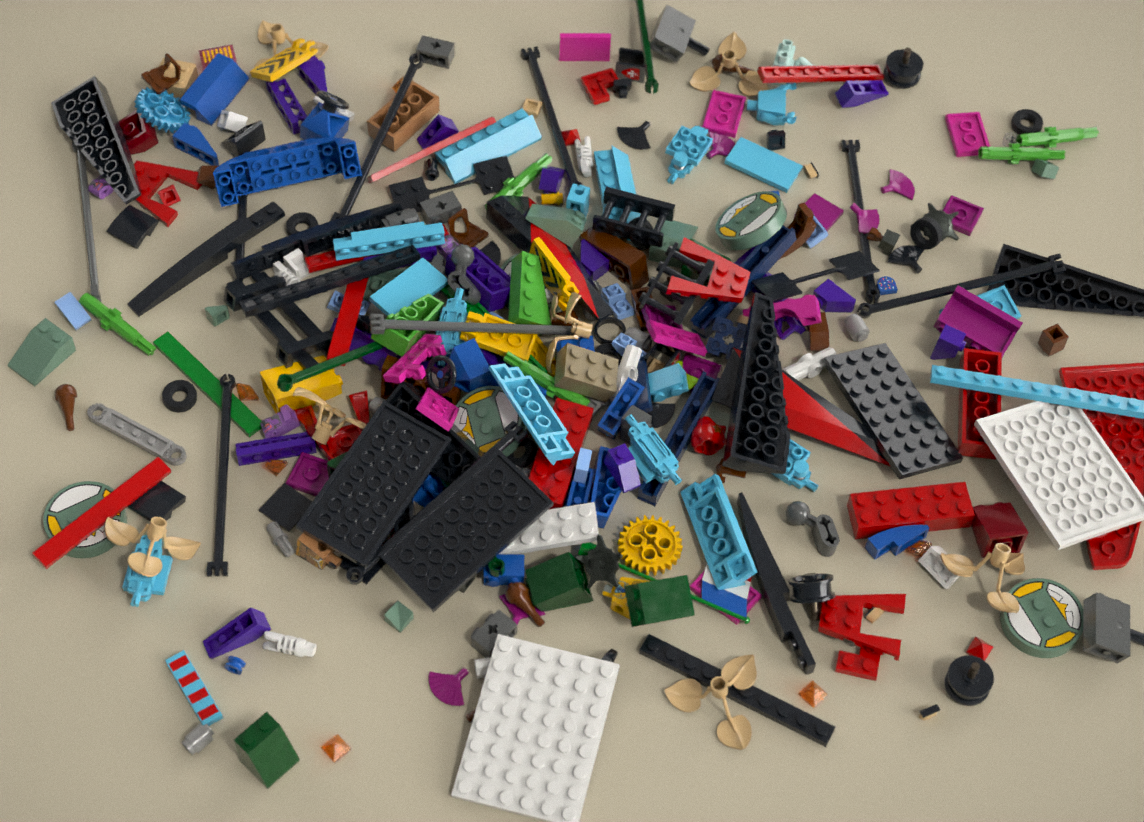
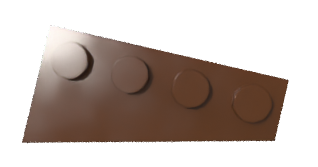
(623, 258)
(421, 384)

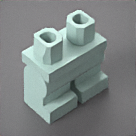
(784, 55)

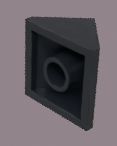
(245, 139)

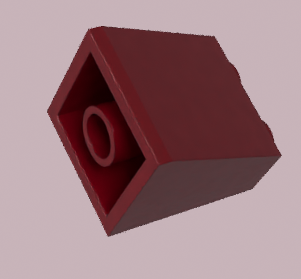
(998, 525)

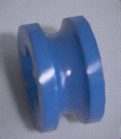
(235, 665)

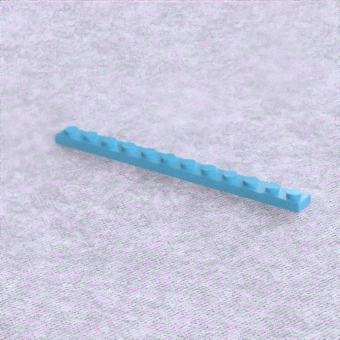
(1037, 391)

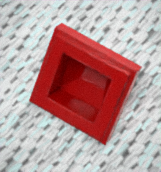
(570, 136)
(169, 195)
(979, 648)

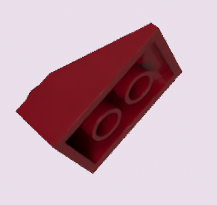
(138, 134)

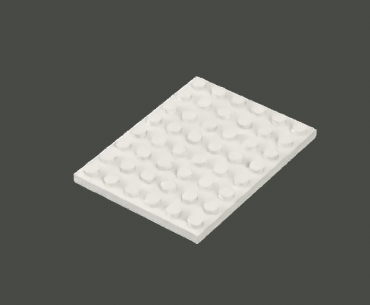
(1063, 471)
(536, 731)

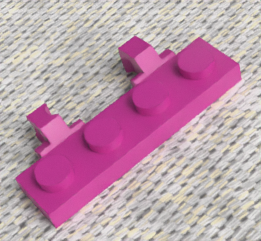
(410, 362)

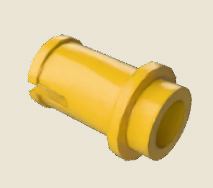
(553, 198)

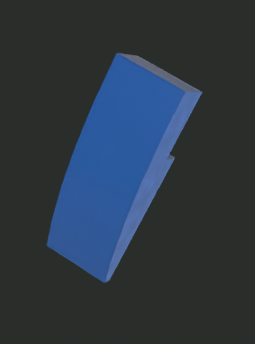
(895, 539)

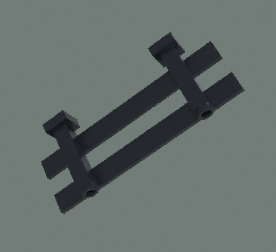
(287, 347)

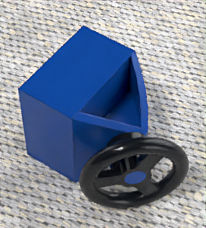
(324, 119)
(464, 369)

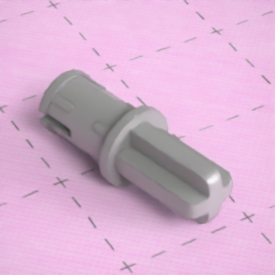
(280, 539)

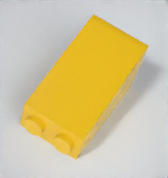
(324, 385)

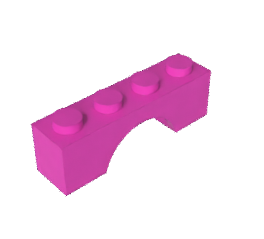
(804, 309)

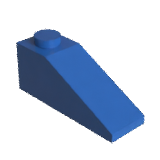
(192, 141)
(627, 396)

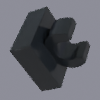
(622, 87)
(776, 139)

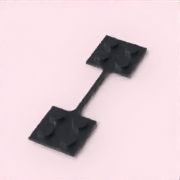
(489, 175)
(781, 287)
(288, 507)

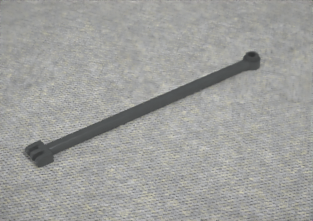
(95, 292)
(379, 324)

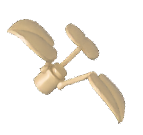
(275, 34)
(731, 49)
(579, 328)
(324, 429)
(1001, 558)
(147, 565)
(740, 672)

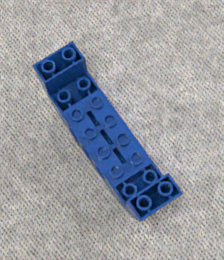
(285, 166)

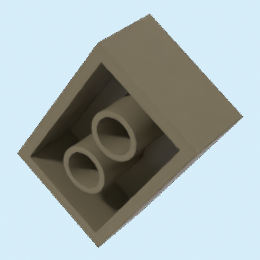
(586, 372)

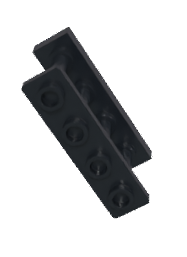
(636, 203)
(676, 316)

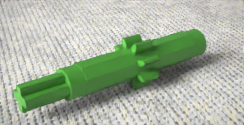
(1052, 136)
(1015, 153)
(515, 185)
(113, 320)
(544, 380)

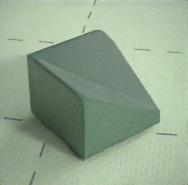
(1045, 168)
(217, 314)
(399, 616)

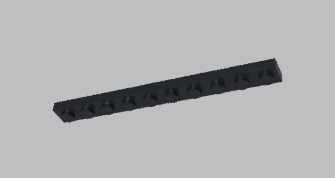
(329, 281)
(752, 697)

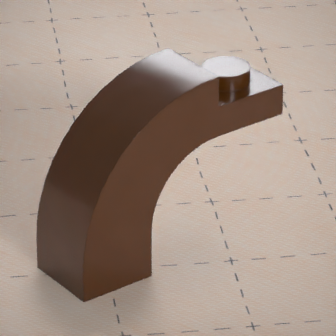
(803, 225)

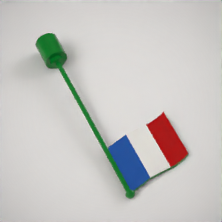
(729, 601)

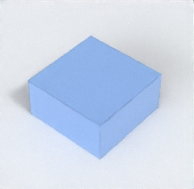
(818, 234)
(582, 465)

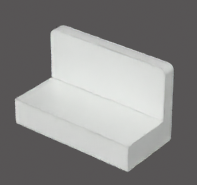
(932, 562)

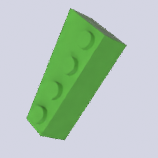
(527, 292)
(400, 341)

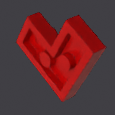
(596, 85)
(862, 665)

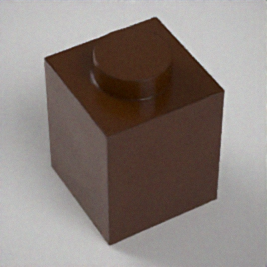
(1053, 339)

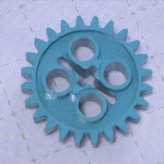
(161, 110)

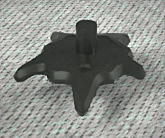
(944, 221)
(601, 563)

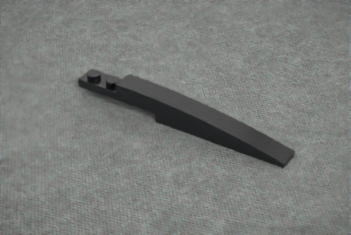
(311, 240)
(205, 257)
(773, 587)

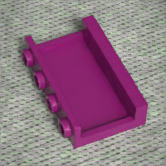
(983, 323)

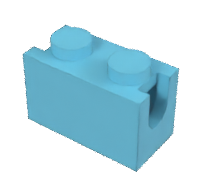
(579, 198)
(667, 382)

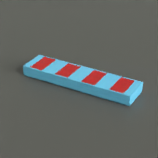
(194, 689)

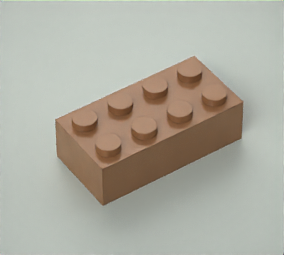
(414, 112)

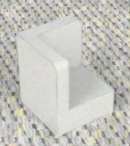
(231, 121)
(296, 263)

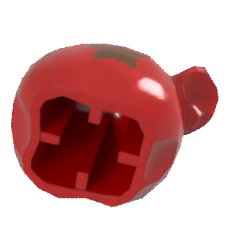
(708, 436)

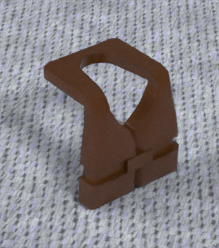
(156, 77)
(472, 235)

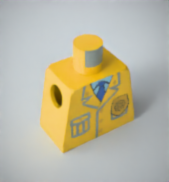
(618, 595)

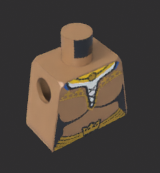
(316, 552)

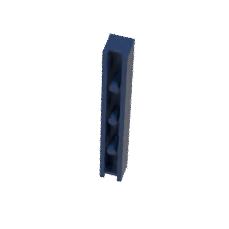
(758, 263)
(681, 432)

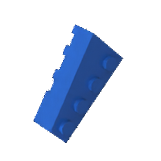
(604, 489)

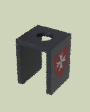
(630, 65)
(661, 348)

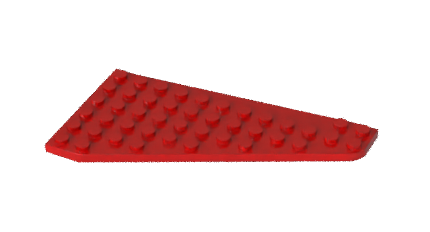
(1125, 440)

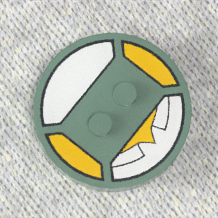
(751, 220)
(485, 415)
(72, 503)
(1047, 618)

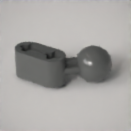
(463, 257)
(822, 527)

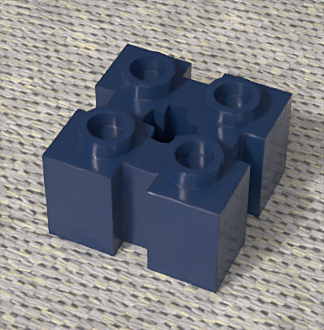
(725, 329)

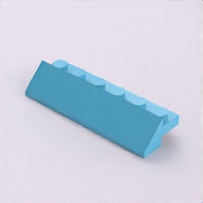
(491, 142)
(614, 172)
(388, 239)
(534, 412)
(718, 533)

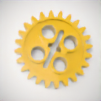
(650, 545)

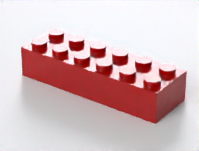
(977, 404)
(556, 479)
(932, 505)

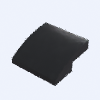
(132, 226)
(158, 502)

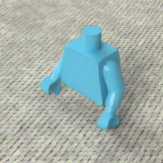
(771, 106)

